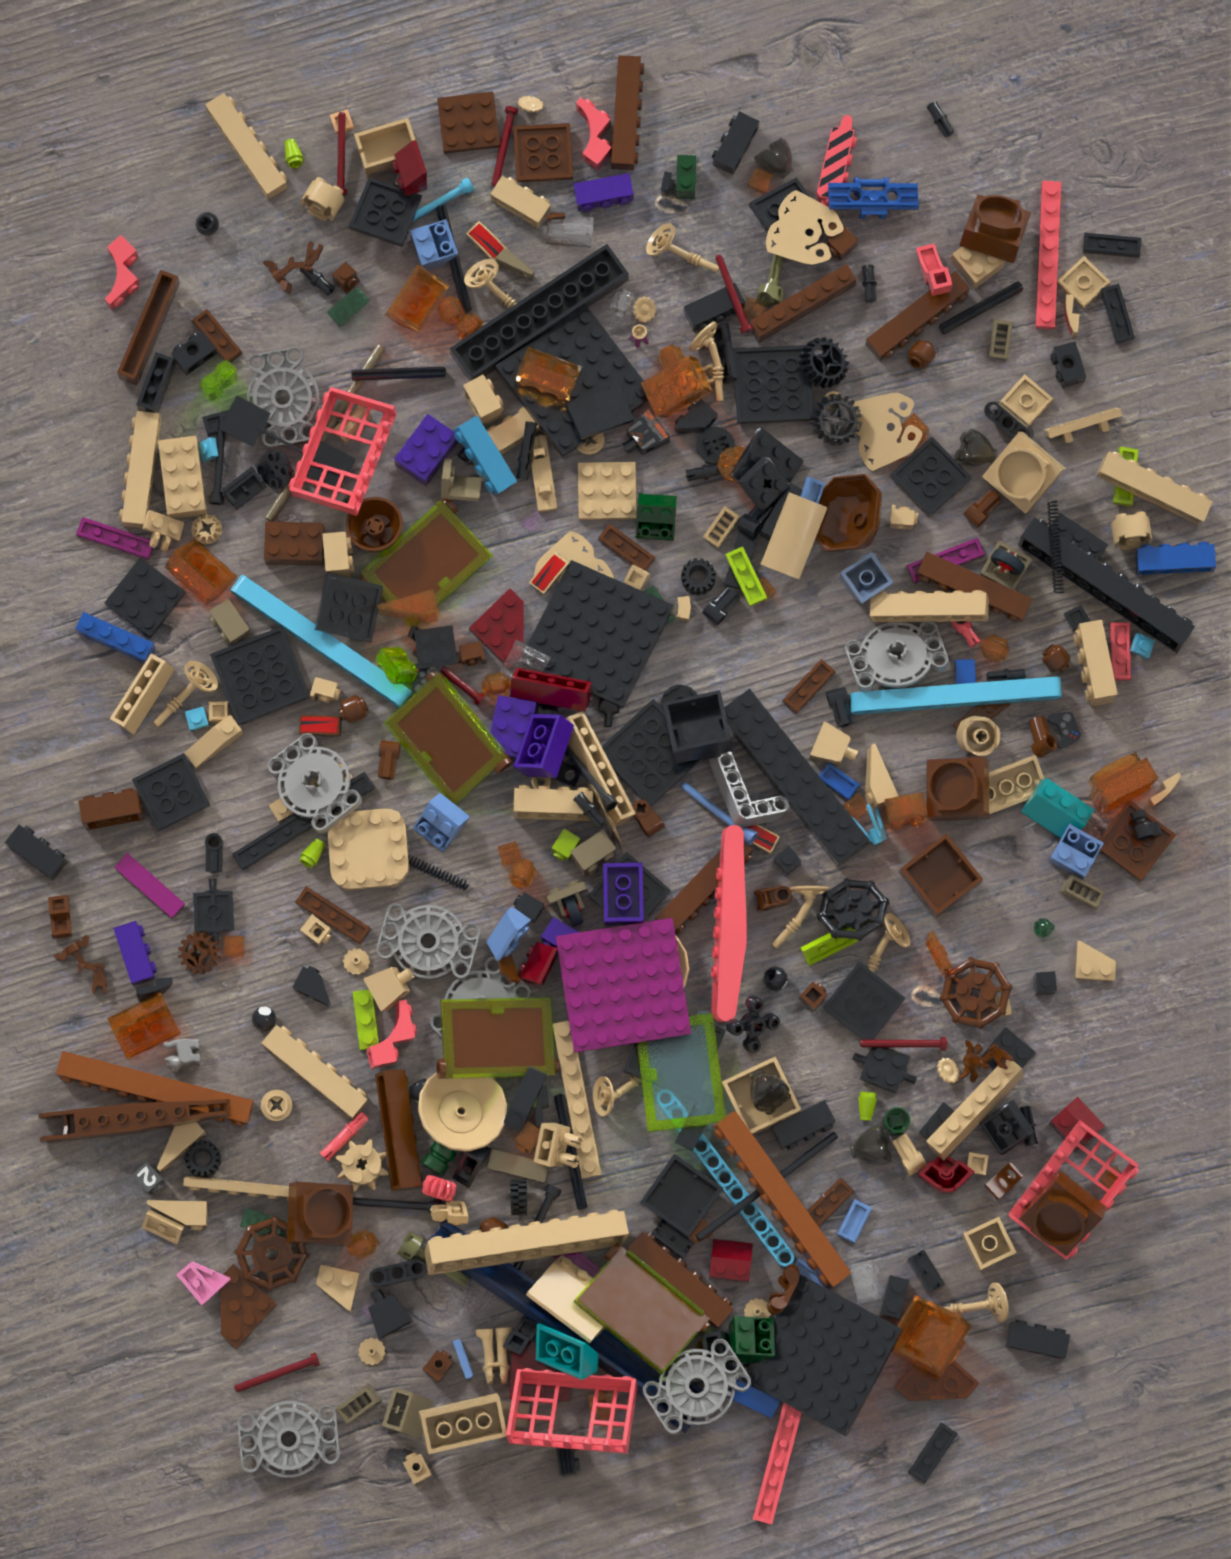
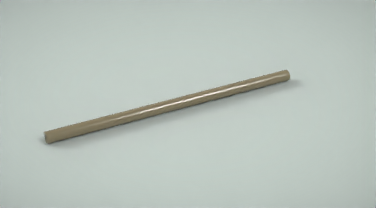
(341, 407)

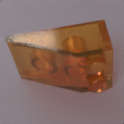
(417, 607)

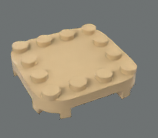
(369, 850)

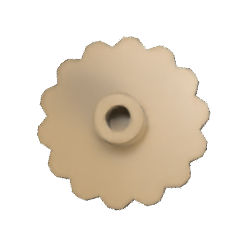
(530, 104)
(644, 309)
(356, 961)
(948, 1070)
(756, 1308)
(371, 1351)

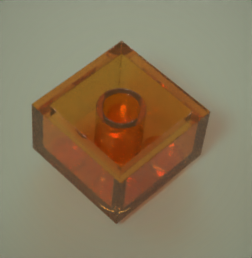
(904, 811)

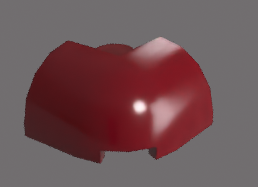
(946, 1175)

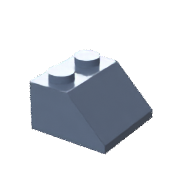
(865, 578)

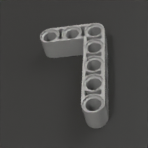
(737, 789)

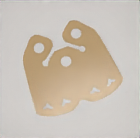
(792, 239)
(874, 432)
(573, 551)
(608, 821)

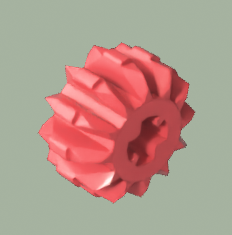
(439, 1188)

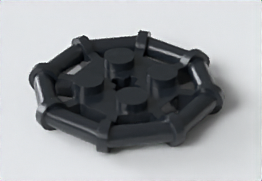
(849, 900)

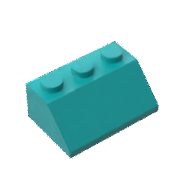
(1056, 808)
(565, 1353)

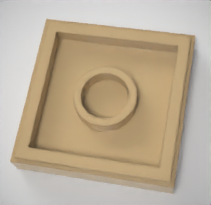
(1083, 282)
(1027, 400)

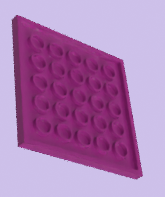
(623, 985)

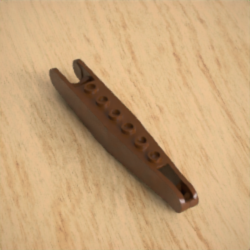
(131, 1118)

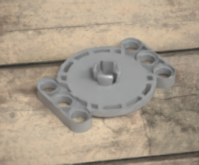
(270, 384)
(885, 667)
(309, 798)
(417, 927)
(482, 989)
(697, 1369)
(274, 1426)

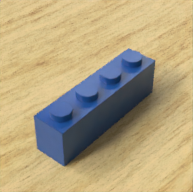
(1175, 559)
(114, 638)

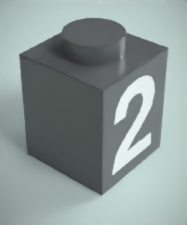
(148, 1178)

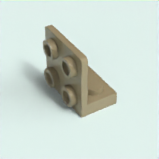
(457, 486)

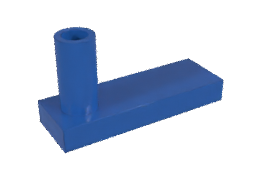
(755, 1400)

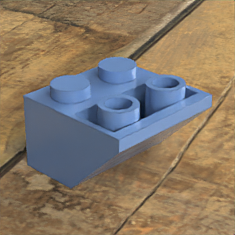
(434, 244)
(441, 822)
(1076, 852)
(508, 933)

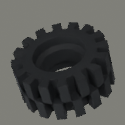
(701, 565)
(202, 1171)
(518, 1197)

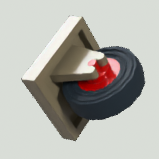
(1006, 565)
(571, 907)

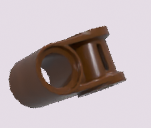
(649, 820)
(771, 898)

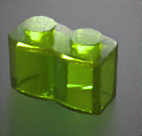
(222, 377)
(396, 665)

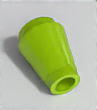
(293, 155)
(312, 853)
(867, 1104)

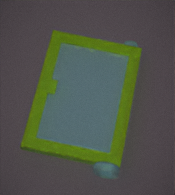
(683, 1078)

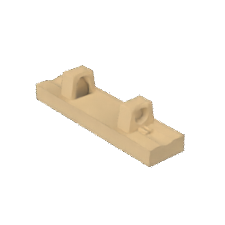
(1098, 418)
(543, 476)

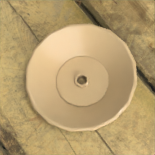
(482, 1106)

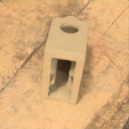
(832, 746)
(389, 986)

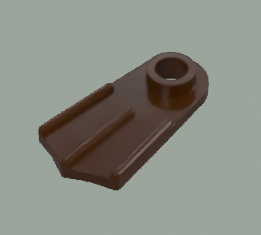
(508, 969)

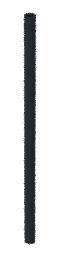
(755, 1195)

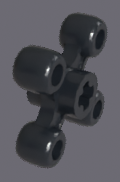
(753, 1024)

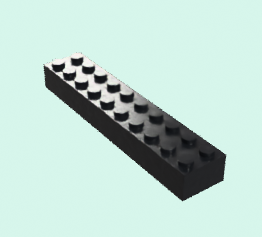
(540, 312)
(1108, 586)
(794, 778)

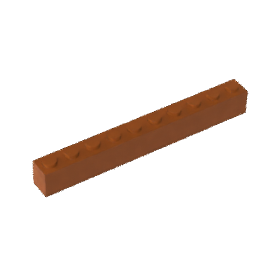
(147, 1086)
(781, 1199)

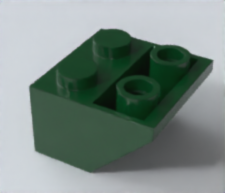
(656, 517)
(752, 1338)

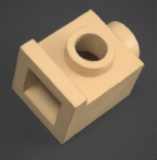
(902, 518)
(325, 690)
(311, 926)
(420, 1475)

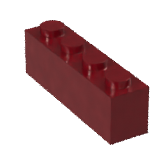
(550, 689)

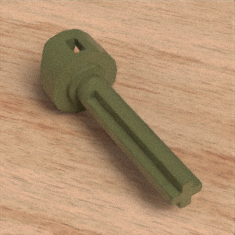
(771, 291)
(413, 1248)

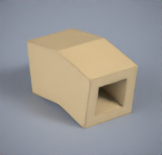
(684, 608)

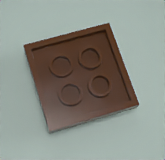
(468, 122)
(543, 152)
(1124, 850)

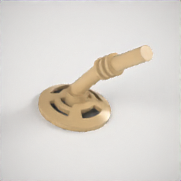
(666, 244)
(486, 280)
(705, 339)
(196, 682)
(809, 895)
(893, 932)
(608, 1095)
(996, 1302)

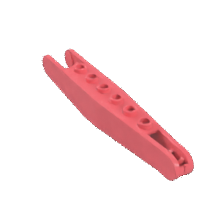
(730, 926)

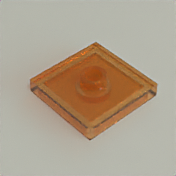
(938, 952)

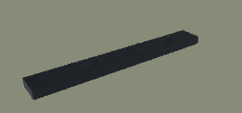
(291, 829)

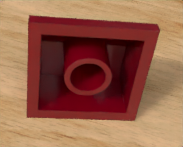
(410, 169)
(538, 964)
(1069, 1117)
(731, 1260)

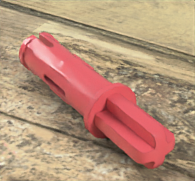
(344, 1136)

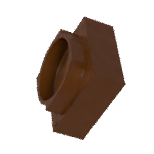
(996, 227)
(957, 789)
(940, 875)
(1062, 1213)
(320, 1214)

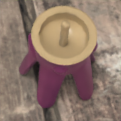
(640, 333)

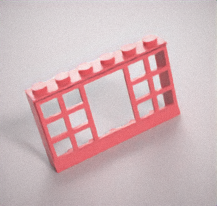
(371, 461)
(1056, 1161)
(557, 1379)

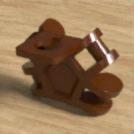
(788, 1281)

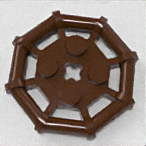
(987, 994)
(266, 1264)

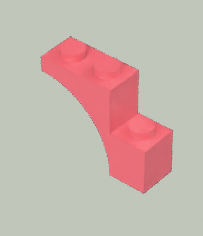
(598, 121)
(933, 271)
(126, 282)
(403, 1031)

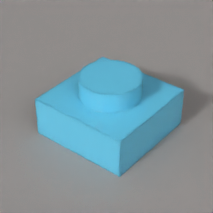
(208, 449)
(1142, 646)
(196, 718)

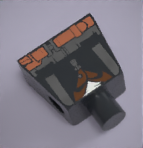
(646, 434)

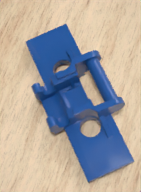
(873, 201)

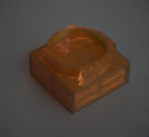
(1121, 782)
(930, 1336)

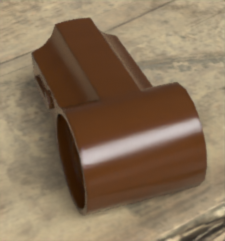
(980, 511)
(1043, 741)
(388, 753)

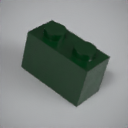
(686, 177)

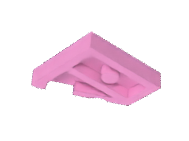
(202, 1281)

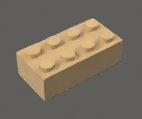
(182, 477)
(1095, 662)
(549, 803)
(462, 1423)

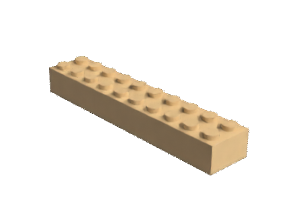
(525, 1242)

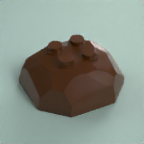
(851, 513)

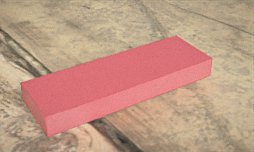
(1120, 650)

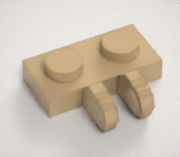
(162, 526)
(453, 1211)

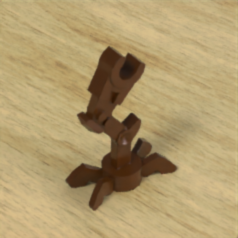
(279, 275)
(73, 949)
(972, 1060)

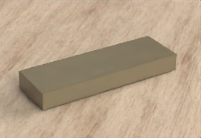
(517, 1166)

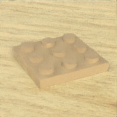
(607, 491)

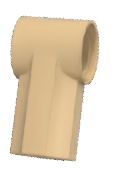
(911, 1158)

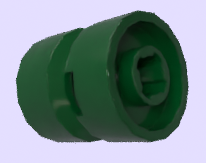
(896, 1121)
(438, 1158)

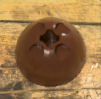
(374, 515)

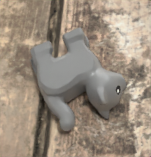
(184, 1051)

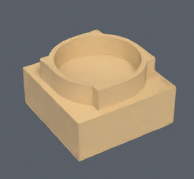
(1024, 472)
(738, 1093)

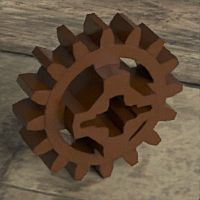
(199, 960)

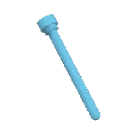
(464, 187)

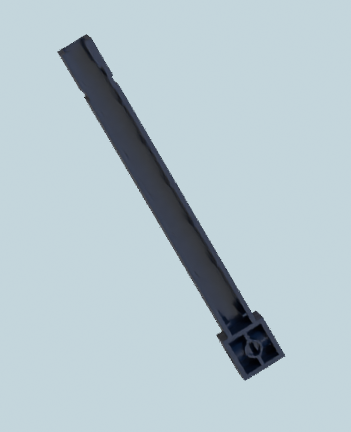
(613, 1355)

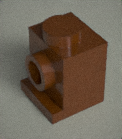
(345, 277)
(471, 654)
(433, 1371)

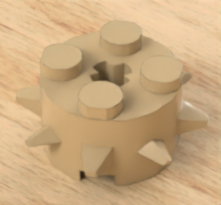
(351, 1160)

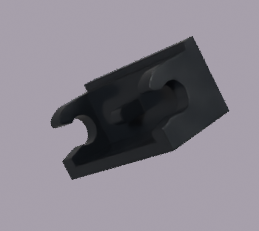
(244, 488)
(672, 1239)
(925, 1271)

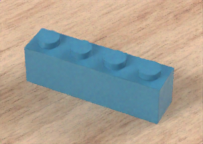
(484, 455)

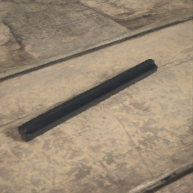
(456, 266)
(575, 1173)

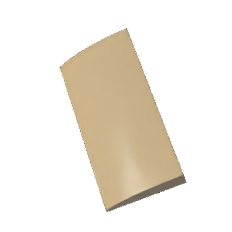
(794, 535)
(1013, 783)

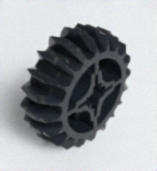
(829, 360)
(835, 427)

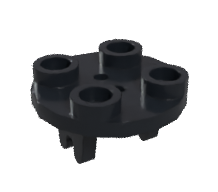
(706, 447)
(281, 474)

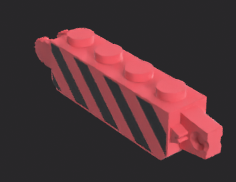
(837, 158)

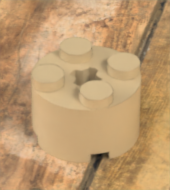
(322, 199)
(1131, 531)
(979, 746)

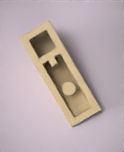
(214, 741)
(878, 782)
(179, 1142)
(190, 1213)

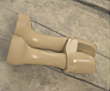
(486, 1336)

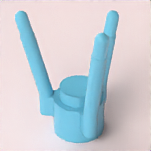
(878, 833)

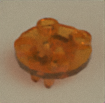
(728, 459)

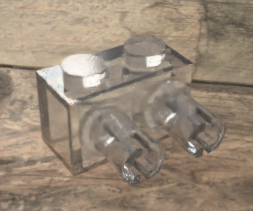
(866, 1282)

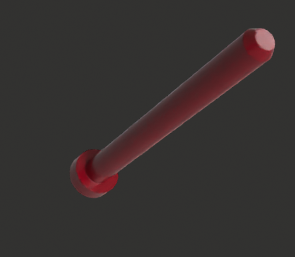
(511, 111)
(341, 152)
(746, 327)
(461, 684)
(942, 1043)
(313, 1360)

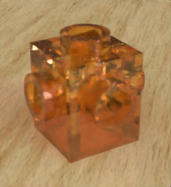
(603, 1413)

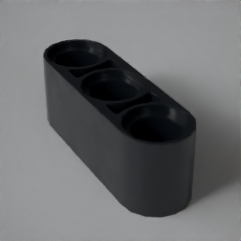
(1003, 413)
(388, 1270)

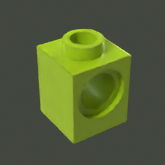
(564, 844)

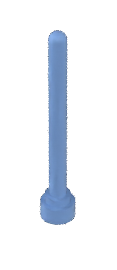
(749, 834)

